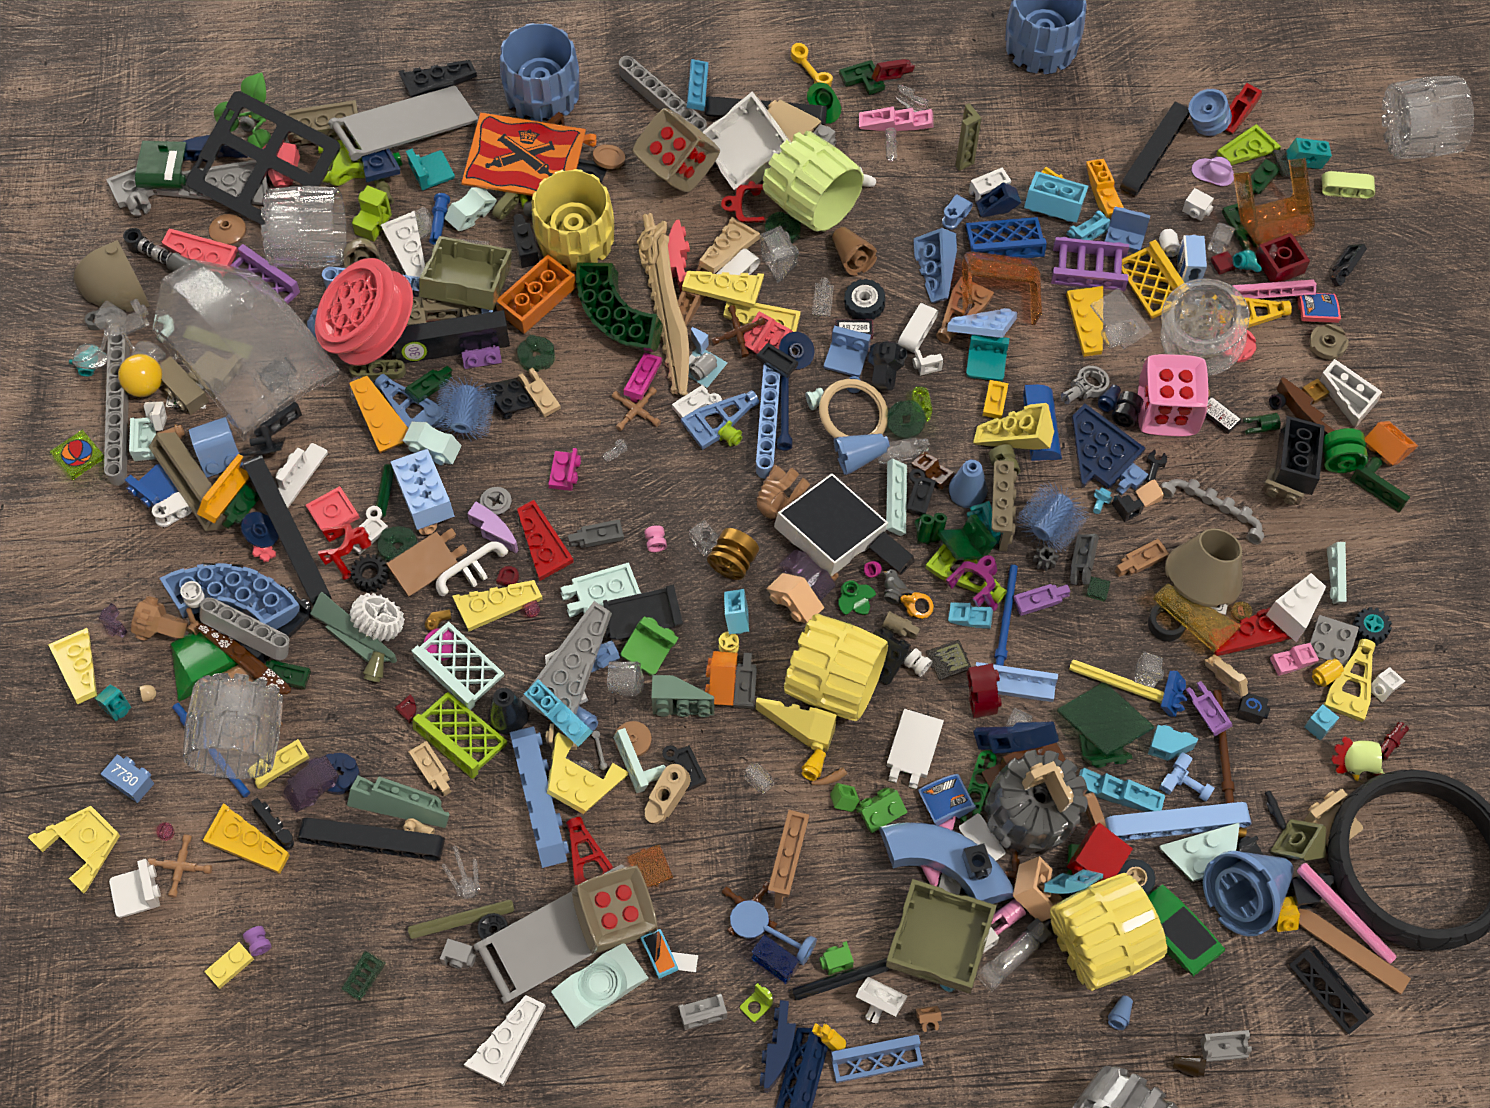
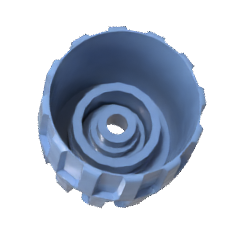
(1045, 33)
(539, 71)

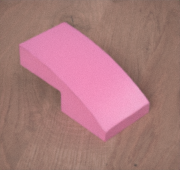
(1295, 659)

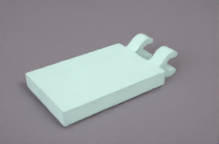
(600, 586)

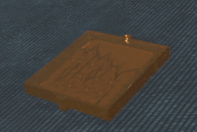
(652, 865)

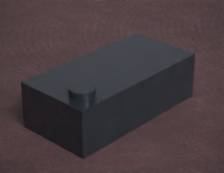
(1299, 455)

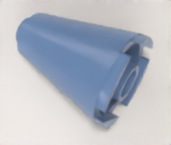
(859, 450)
(968, 485)

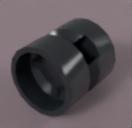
(1127, 409)

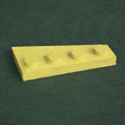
(737, 289)

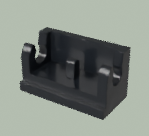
(892, 552)

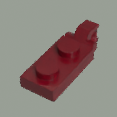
(892, 69)

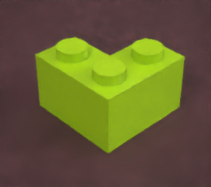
(373, 213)

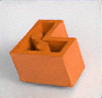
(722, 675)

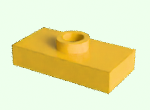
(995, 399)

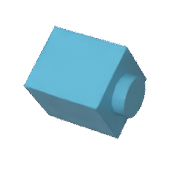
(1321, 722)

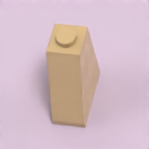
(792, 119)

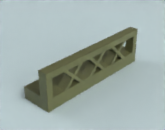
(968, 138)

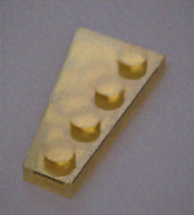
(1200, 620)

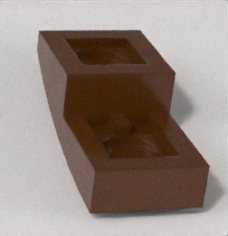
(933, 470)

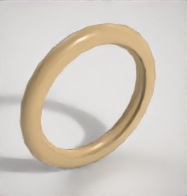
(852, 383)

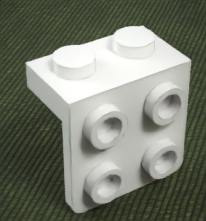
(135, 890)

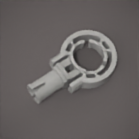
(1082, 387)

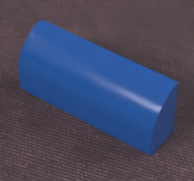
(1043, 394)

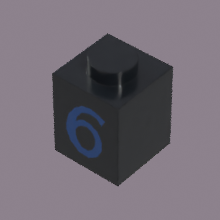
(1253, 708)

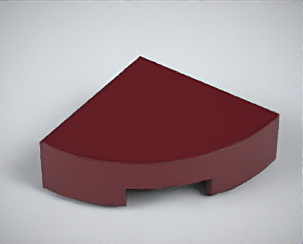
(407, 708)

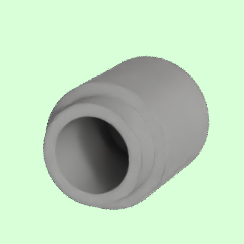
(703, 366)

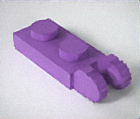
(1210, 710)

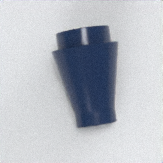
(1108, 400)

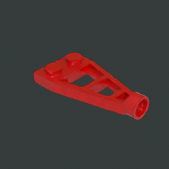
(578, 838)

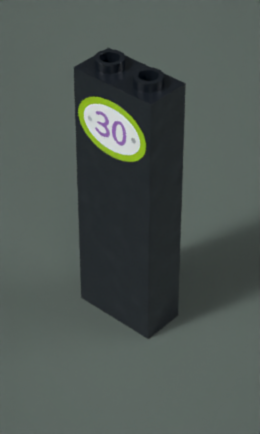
(451, 337)

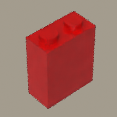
(1100, 852)

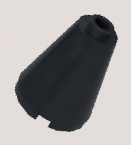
(507, 712)

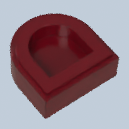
(507, 576)

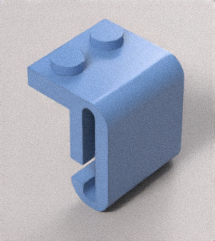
(214, 446)

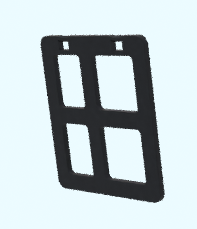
(265, 158)

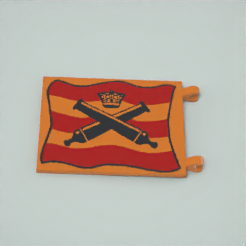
(520, 153)

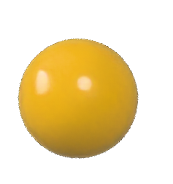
(140, 375)

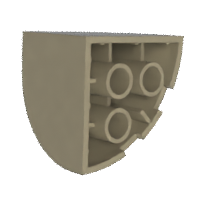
(109, 277)

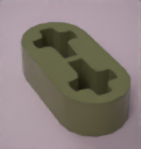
(505, 205)

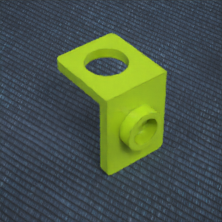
(763, 997)

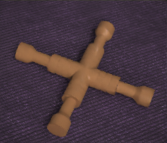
(636, 409)
(180, 866)

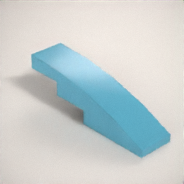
(1122, 792)

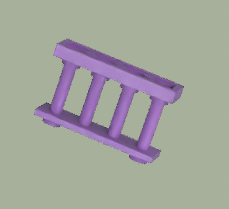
(1085, 278)

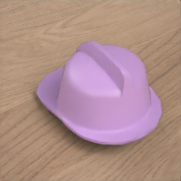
(1214, 171)

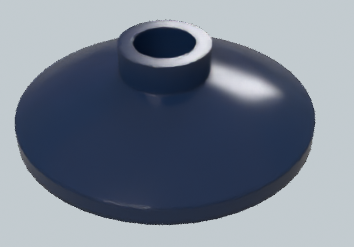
(802, 345)
(258, 530)

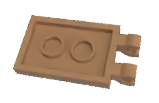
(424, 562)

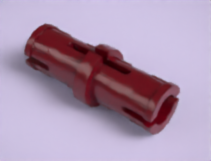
(1393, 740)

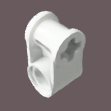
(172, 509)

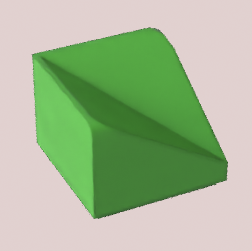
(844, 797)

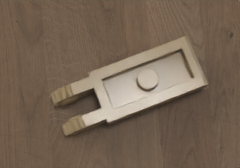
(540, 394)

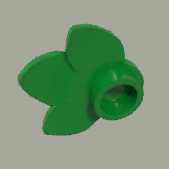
(857, 600)

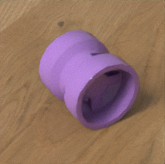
(256, 939)

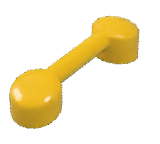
(799, 54)

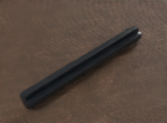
(840, 979)

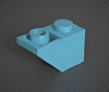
(1170, 743)

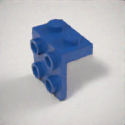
(152, 487)

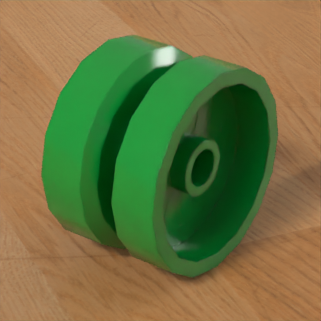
(1344, 450)

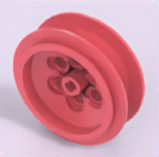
(363, 312)

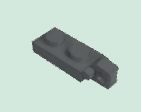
(597, 534)
(745, 683)

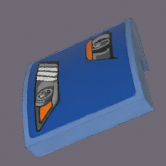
(947, 799)

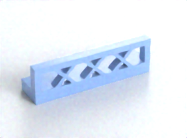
(1025, 683)

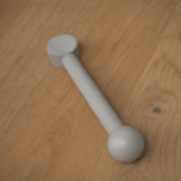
(596, 735)

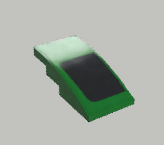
(1186, 936)

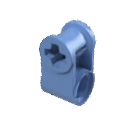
(956, 211)

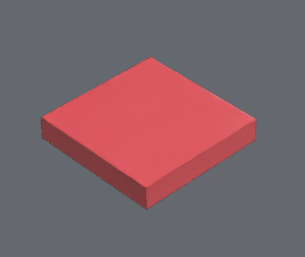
(332, 510)

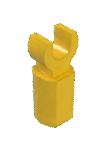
(829, 1037)

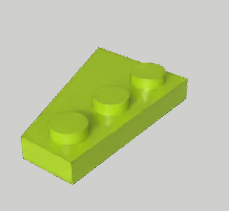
(1248, 146)

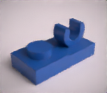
(1174, 694)

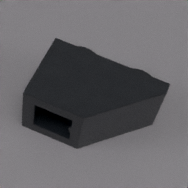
(1303, 894)

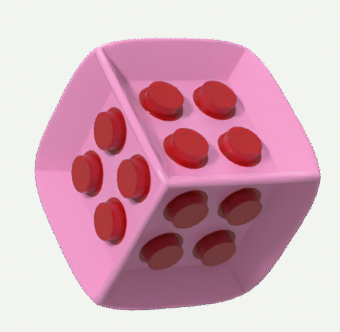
(1173, 395)

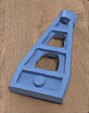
(425, 415)
(701, 430)

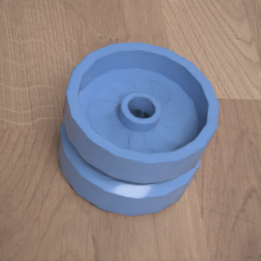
(1210, 112)

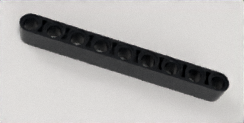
(286, 528)

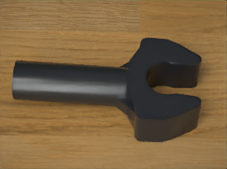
(1155, 464)

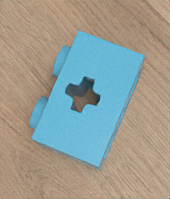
(736, 611)

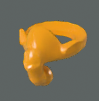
(909, 603)

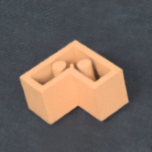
(796, 595)
(1030, 888)

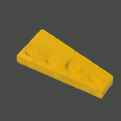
(1085, 319)

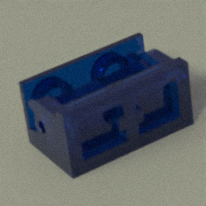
(775, 959)

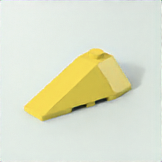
(1023, 430)

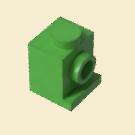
(836, 959)

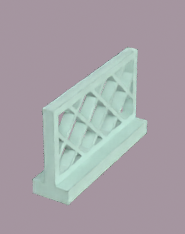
(442, 674)

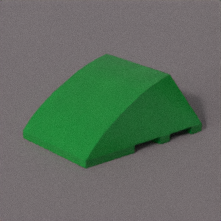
(195, 658)

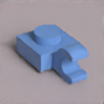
(1131, 477)

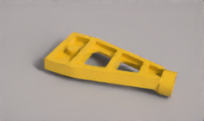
(1272, 309)

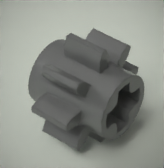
(1045, 558)

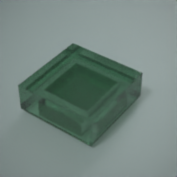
(1098, 588)

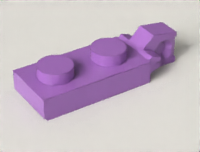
(1040, 598)

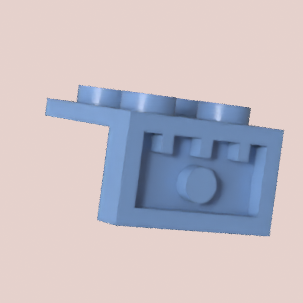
(1128, 228)
(847, 351)

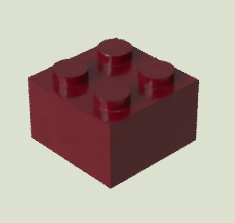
(1282, 258)

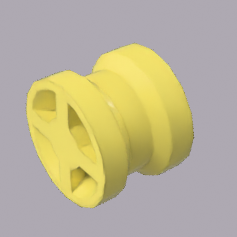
(726, 640)

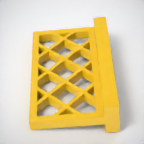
(1166, 269)

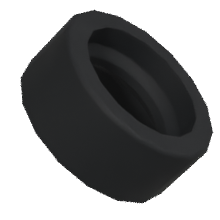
(1159, 632)

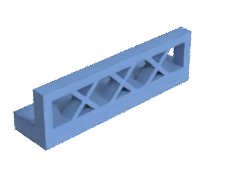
(876, 1050)

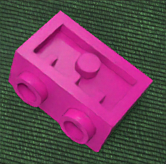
(563, 470)

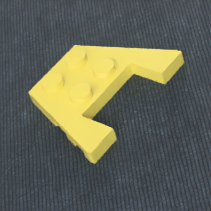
(575, 784)
(88, 836)

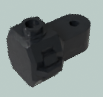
(887, 359)

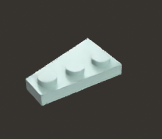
(1337, 570)

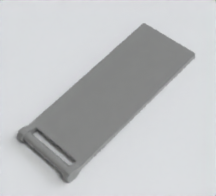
(404, 121)
(537, 946)

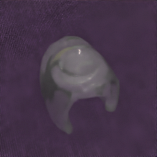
(625, 678)

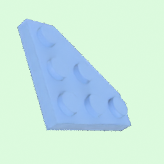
(989, 323)

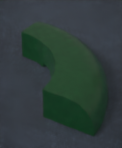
(609, 313)

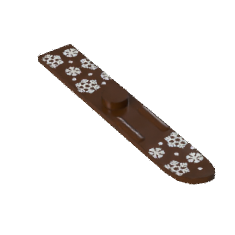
(244, 658)

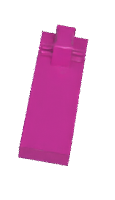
(642, 377)

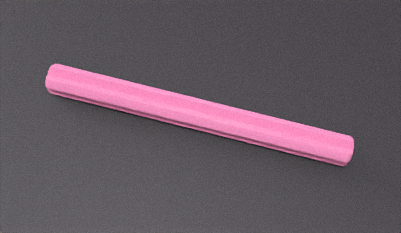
(1346, 913)

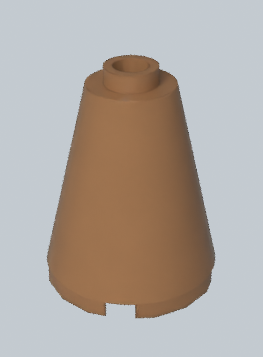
(854, 251)

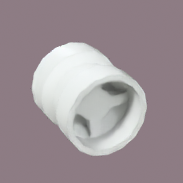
(190, 590)
(918, 662)

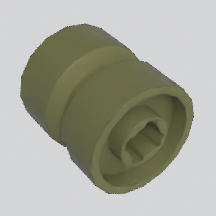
(1004, 453)

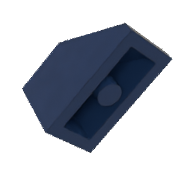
(999, 200)

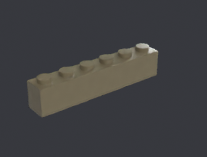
(184, 474)

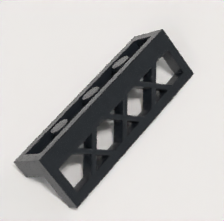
(1337, 984)

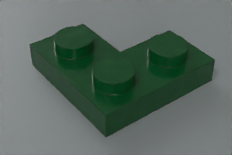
(862, 73)

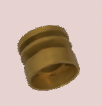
(733, 553)

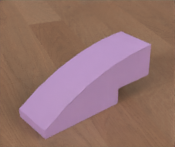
(492, 526)

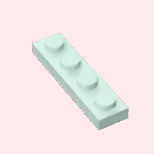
(896, 497)

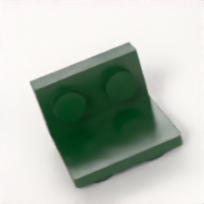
(969, 542)
(1094, 757)

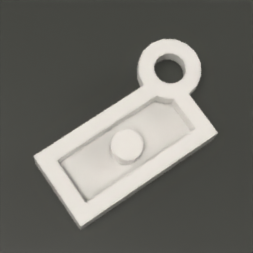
(373, 526)

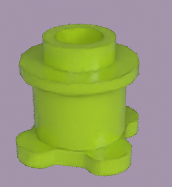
(730, 434)

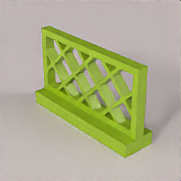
(445, 743)

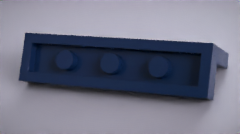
(807, 1073)

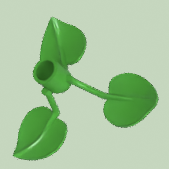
(256, 88)

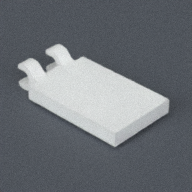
(914, 746)

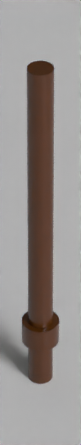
(1227, 784)

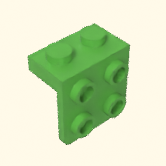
(649, 645)

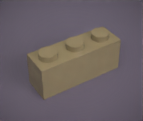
(181, 387)

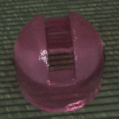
(531, 609)
(168, 831)

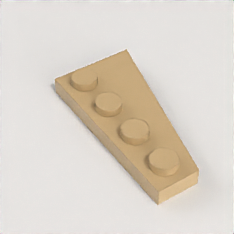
(732, 240)

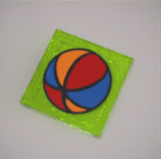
(77, 454)

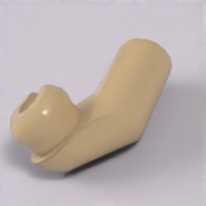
(414, 825)

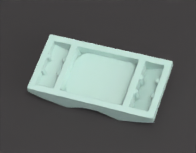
(599, 984)

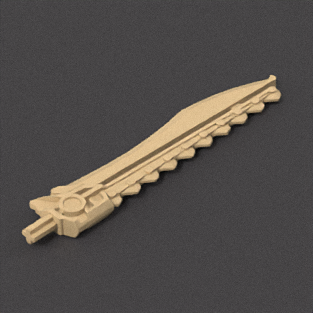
(674, 334)

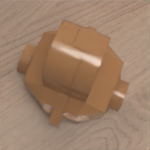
(151, 619)

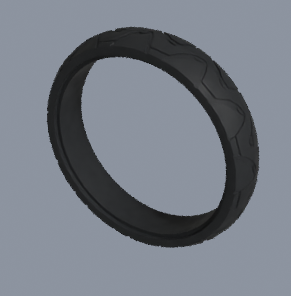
(1349, 887)

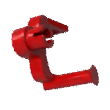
(737, 202)
(352, 537)

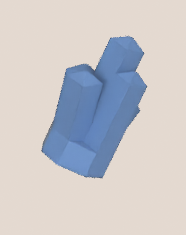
(606, 653)

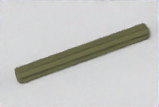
(459, 919)

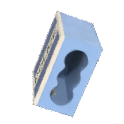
(1192, 258)

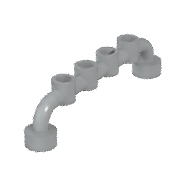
(1226, 506)

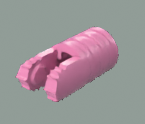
(1008, 915)

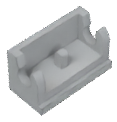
(703, 1012)
(1226, 1046)

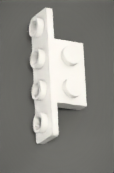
(298, 471)

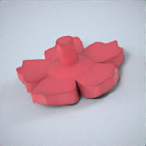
(264, 553)

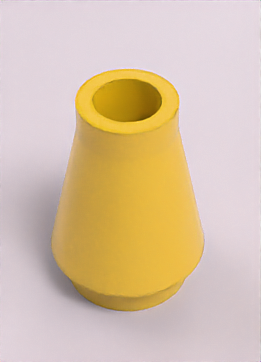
(813, 767)

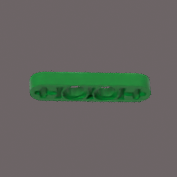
(974, 786)

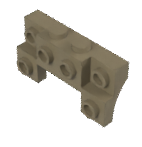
(434, 310)

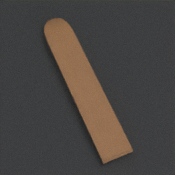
(1353, 951)

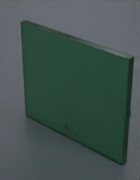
(1105, 719)

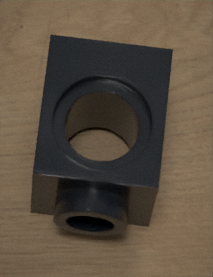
(980, 853)

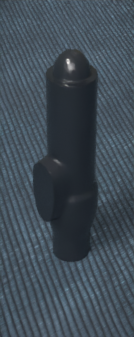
(1274, 809)

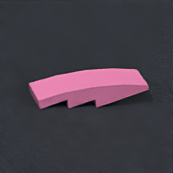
(900, 120)

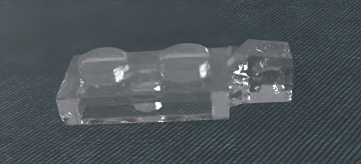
(904, 449)

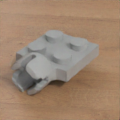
(128, 195)

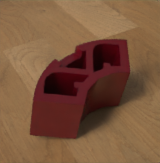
(983, 690)

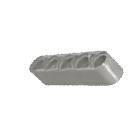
(244, 628)

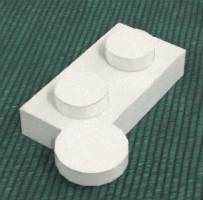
(694, 400)

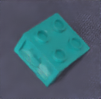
(429, 169)

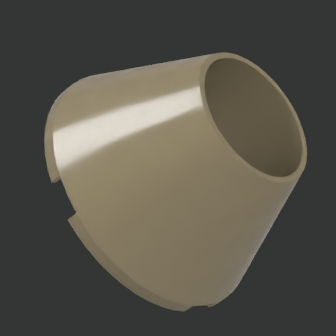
(1207, 568)

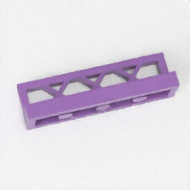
(272, 273)

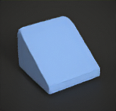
(699, 339)

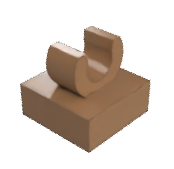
(928, 1015)

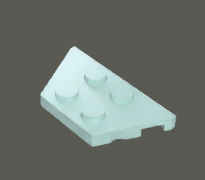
(1197, 851)

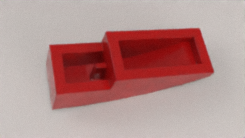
(1243, 105)

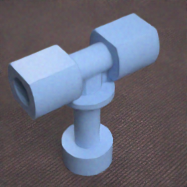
(1180, 775)

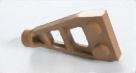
(980, 298)

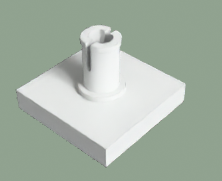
(881, 999)

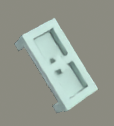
(140, 439)

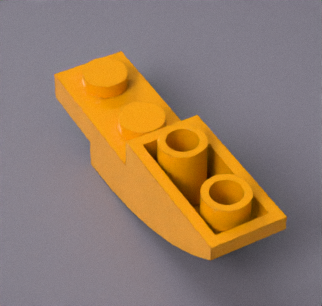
(1103, 186)

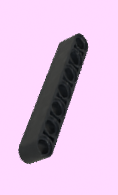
(721, 106)
(1155, 149)
(371, 839)

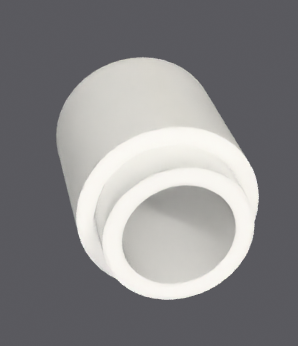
(1169, 242)

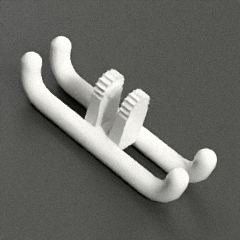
(472, 559)

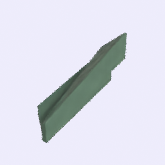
(342, 628)
(397, 801)

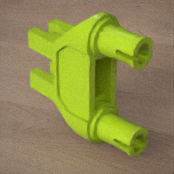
(343, 167)

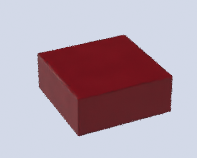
(1223, 262)

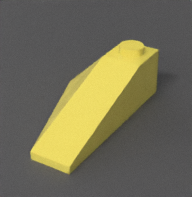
(811, 727)

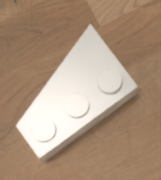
(1350, 391)
(1296, 607)

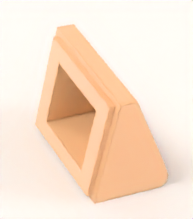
(1150, 493)

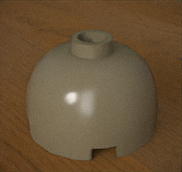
(358, 250)

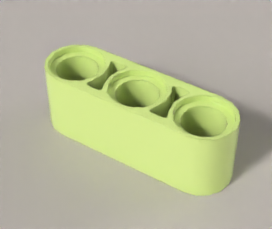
(1348, 185)

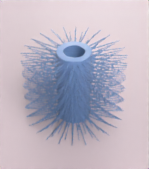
(463, 408)
(1052, 517)

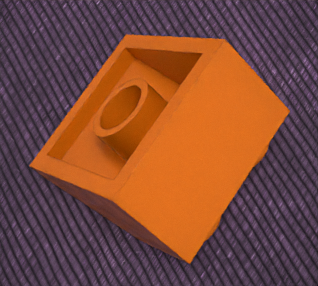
(1389, 443)

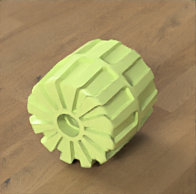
(813, 181)

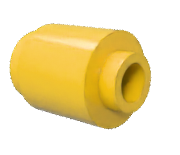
(1327, 672)

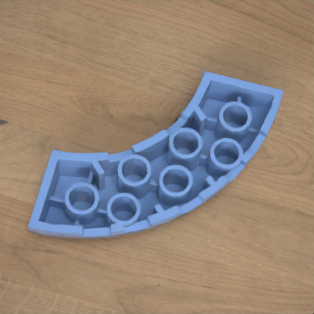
(238, 588)
(942, 849)

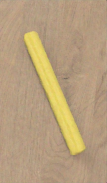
(1117, 681)

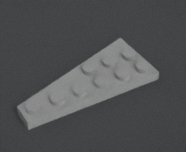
(226, 177)

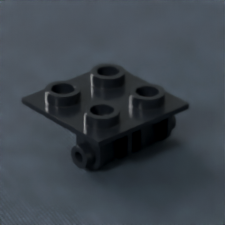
(509, 396)

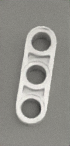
(742, 263)
(918, 327)

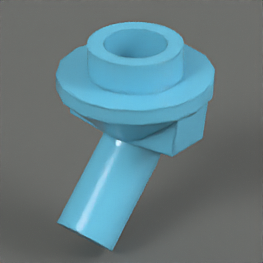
(1102, 496)

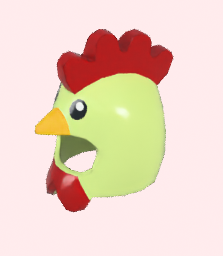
(1358, 757)

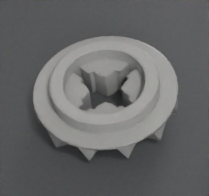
(494, 494)

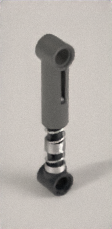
(138, 243)

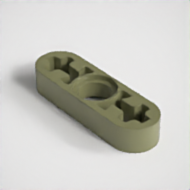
(391, 364)

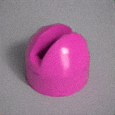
(872, 569)

